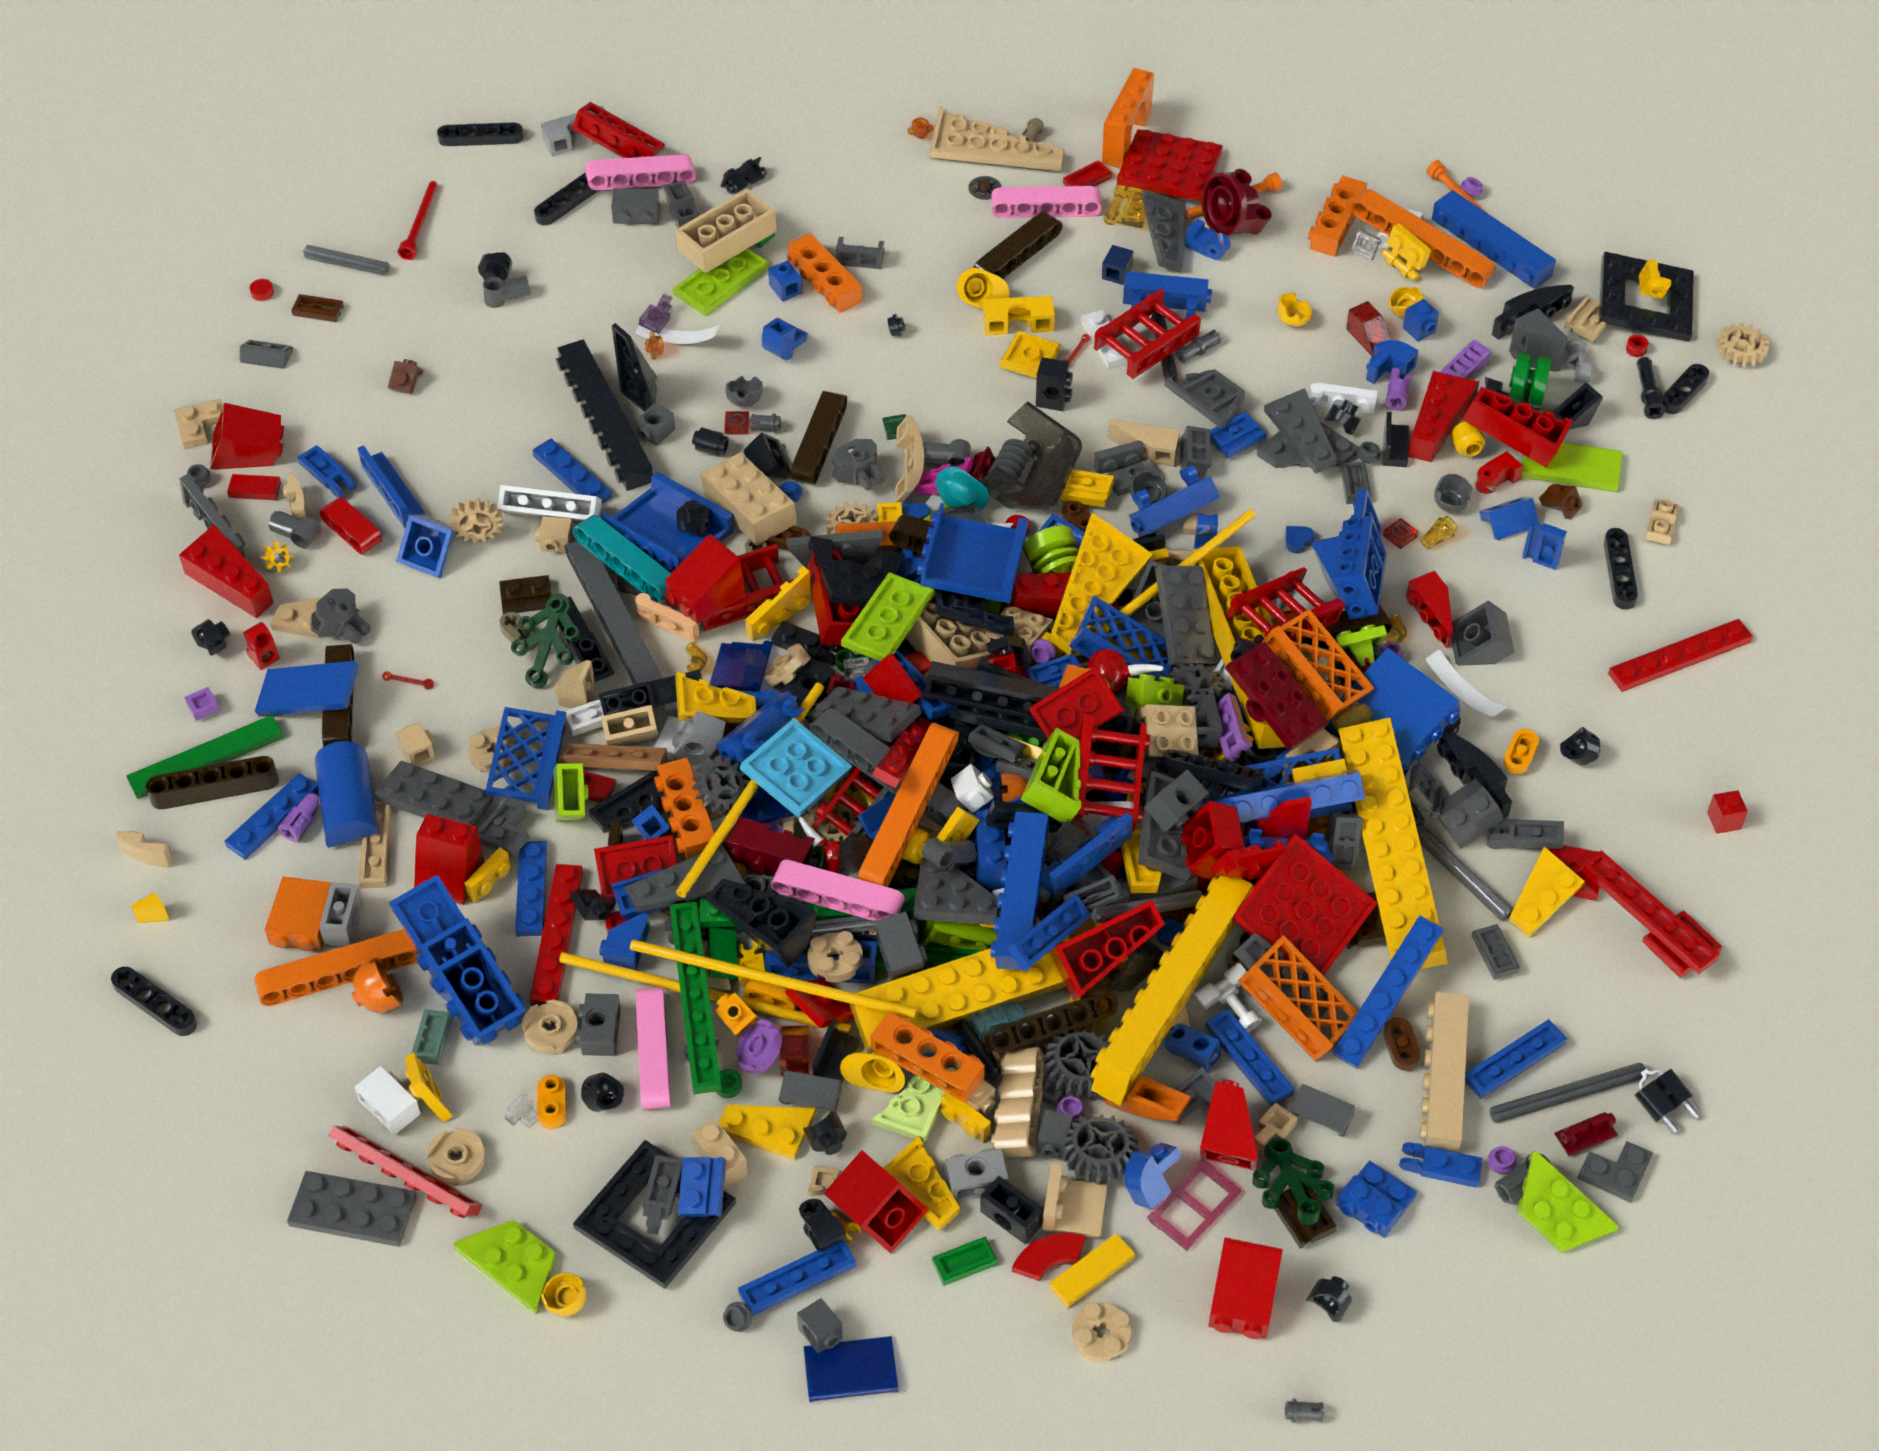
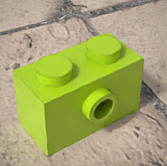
(1151, 692)
(569, 792)

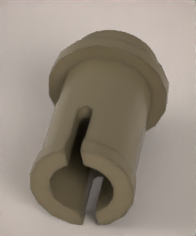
(1034, 127)

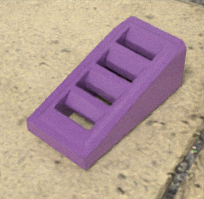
(1474, 351)

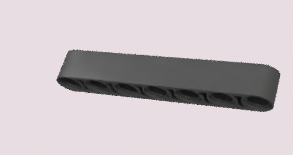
(867, 751)

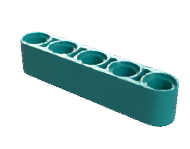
(622, 556)

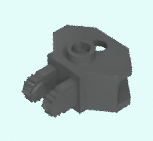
(858, 465)
(339, 616)

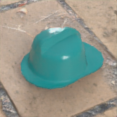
(960, 488)

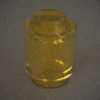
(1352, 715)

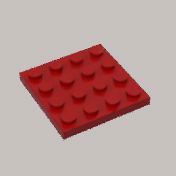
(1169, 164)
(1306, 903)

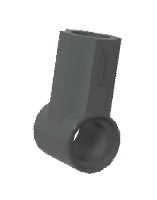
(499, 290)
(947, 453)
(299, 530)
(949, 853)
(1510, 1186)

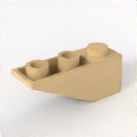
(1158, 442)

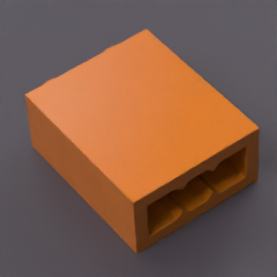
(297, 914)

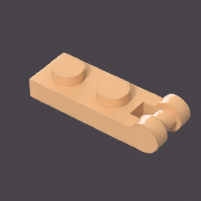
(666, 618)

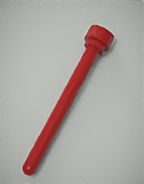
(408, 248)

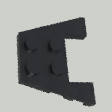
(847, 581)
(971, 611)

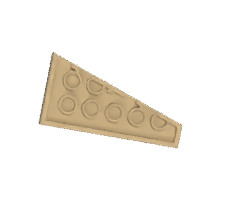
(986, 143)

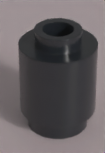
(710, 441)

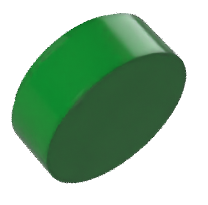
(730, 1083)

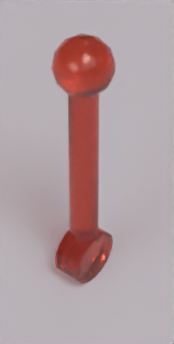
(1084, 339)
(428, 683)

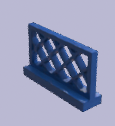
(1088, 642)
(548, 761)
(1317, 812)

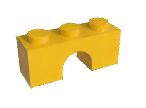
(1036, 311)

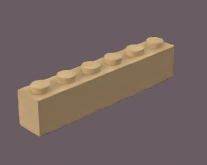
(1446, 1071)

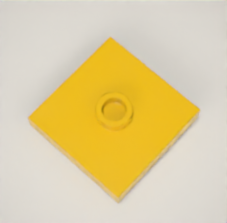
(1026, 353)

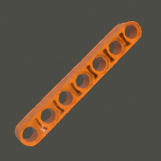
(1446, 250)
(908, 805)
(332, 967)

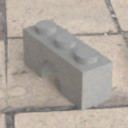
(559, 133)

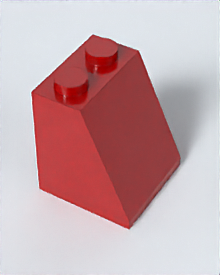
(246, 438)
(706, 581)
(449, 851)
(1228, 1128)
(876, 1201)
(1245, 1288)

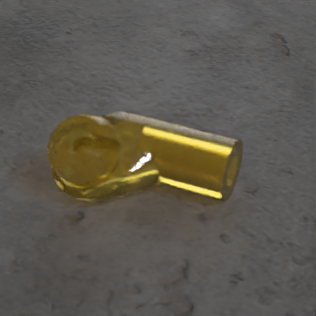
(1398, 632)
(698, 658)

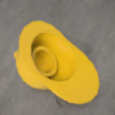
(978, 285)
(873, 1072)

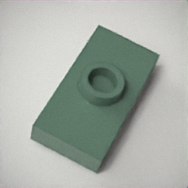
(432, 1036)

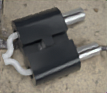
(1664, 1096)

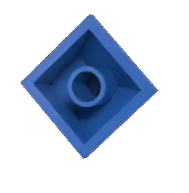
(425, 544)

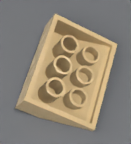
(949, 640)

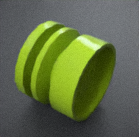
(1052, 550)

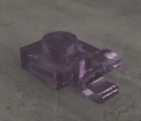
(657, 317)

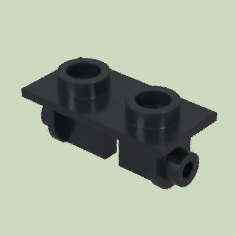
(735, 178)

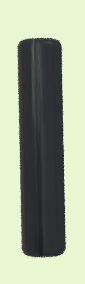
(977, 1049)

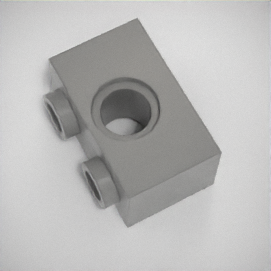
(698, 738)
(341, 914)
(968, 1186)

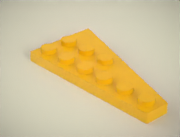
(1103, 569)

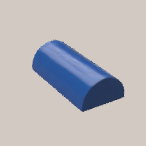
(345, 793)

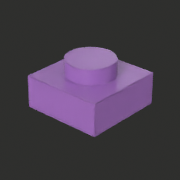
(202, 703)

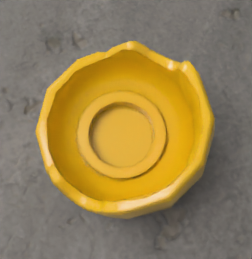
(1404, 298)
(1292, 311)
(564, 1294)

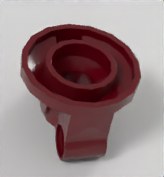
(1232, 204)

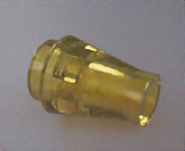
(1440, 531)

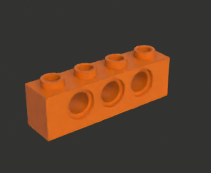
(1337, 218)
(824, 273)
(693, 824)
(932, 1069)

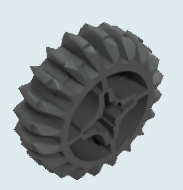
(1068, 1070)
(1101, 1140)

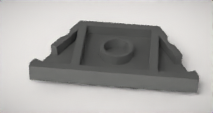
(1209, 394)
(853, 546)

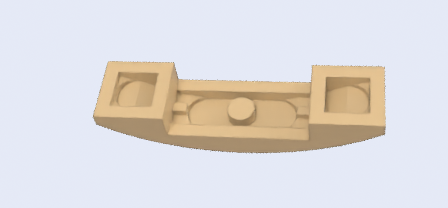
(909, 439)

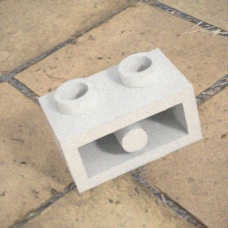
(387, 1100)

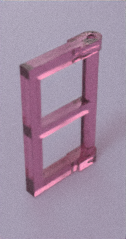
(1179, 1191)

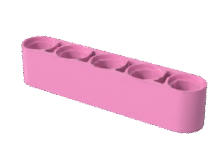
(639, 172)
(1056, 201)
(836, 891)
(653, 1048)

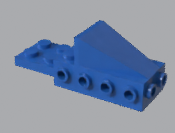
(1355, 560)
(458, 962)

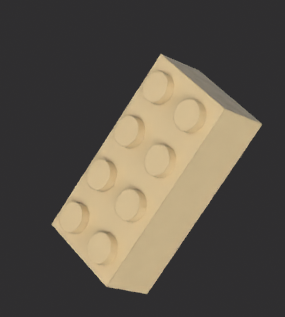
(726, 230)
(755, 501)

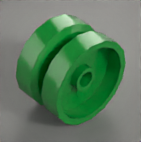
(1529, 379)

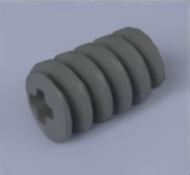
(1013, 457)

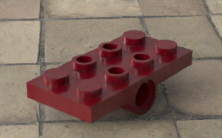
(1275, 696)

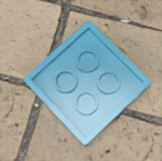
(796, 767)

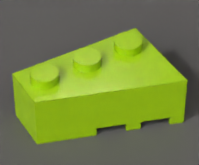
(1054, 779)
(956, 935)

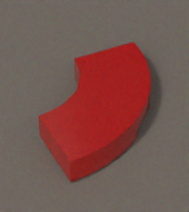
(1047, 1253)

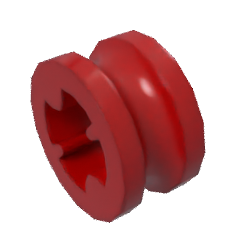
(1639, 340)

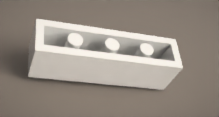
(547, 503)

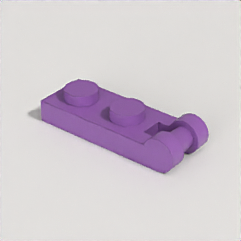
(1233, 728)

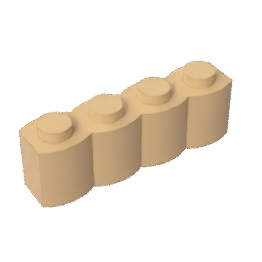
(1019, 1102)

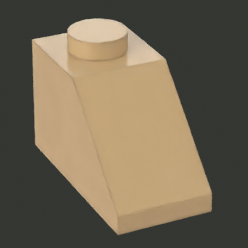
(576, 686)

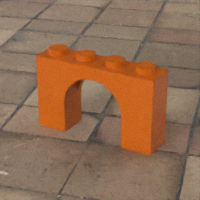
(1130, 108)

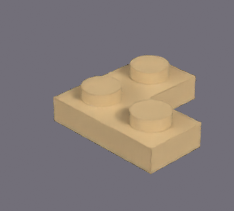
(194, 418)

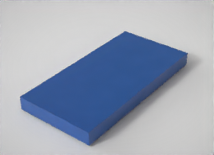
(307, 688)

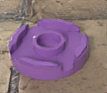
(759, 1046)

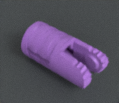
(1397, 390)
(299, 818)

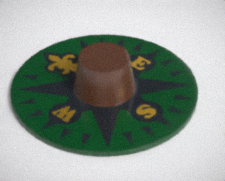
(816, 857)

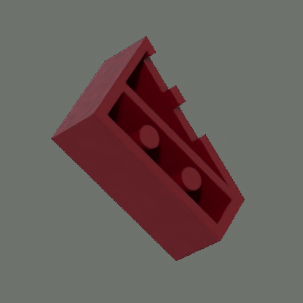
(764, 849)

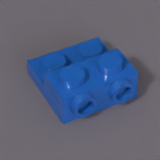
(1375, 1199)

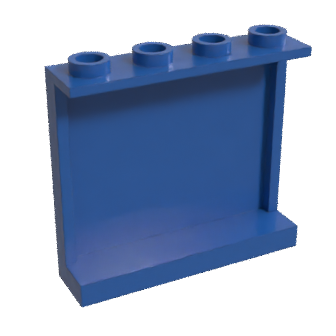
(652, 522)
(972, 556)
(1412, 702)

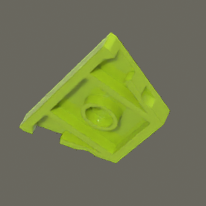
(1559, 1208)
(511, 1259)

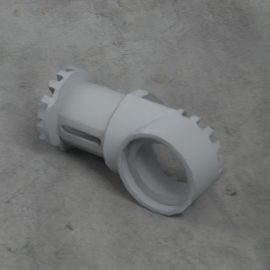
(1578, 360)

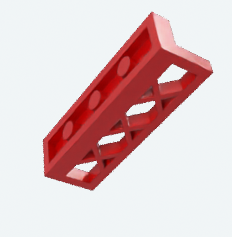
(615, 137)

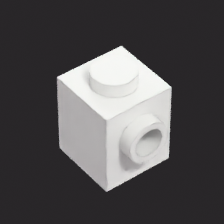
(972, 788)

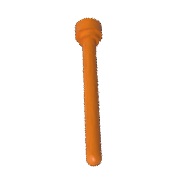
(1438, 172)
(1270, 183)

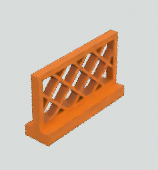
(1306, 672)
(1287, 1010)

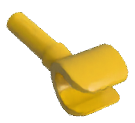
(847, 1226)

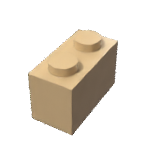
(630, 726)
(714, 1142)

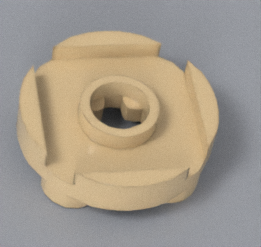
(783, 667)
(483, 743)
(835, 943)
(555, 1040)
(458, 1171)
(1109, 1346)

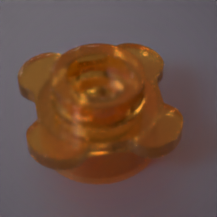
(920, 128)
(654, 345)

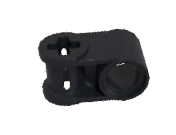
(821, 1225)

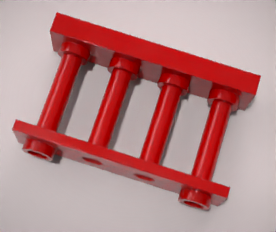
(1151, 351)
(744, 607)
(1326, 612)
(1090, 733)
(825, 812)

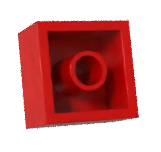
(1209, 836)

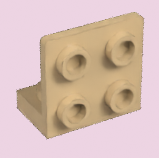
(1027, 626)
(1169, 728)
(1073, 1205)

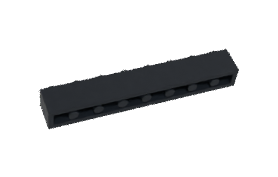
(605, 415)
(1002, 694)

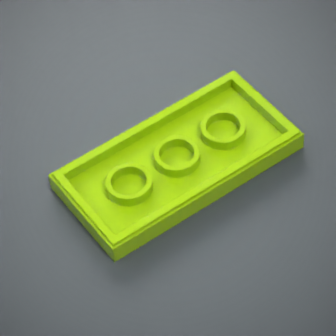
(711, 289)
(1579, 467)
(887, 617)

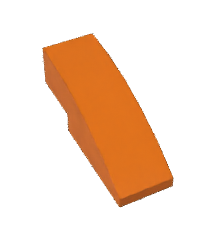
(1153, 1101)

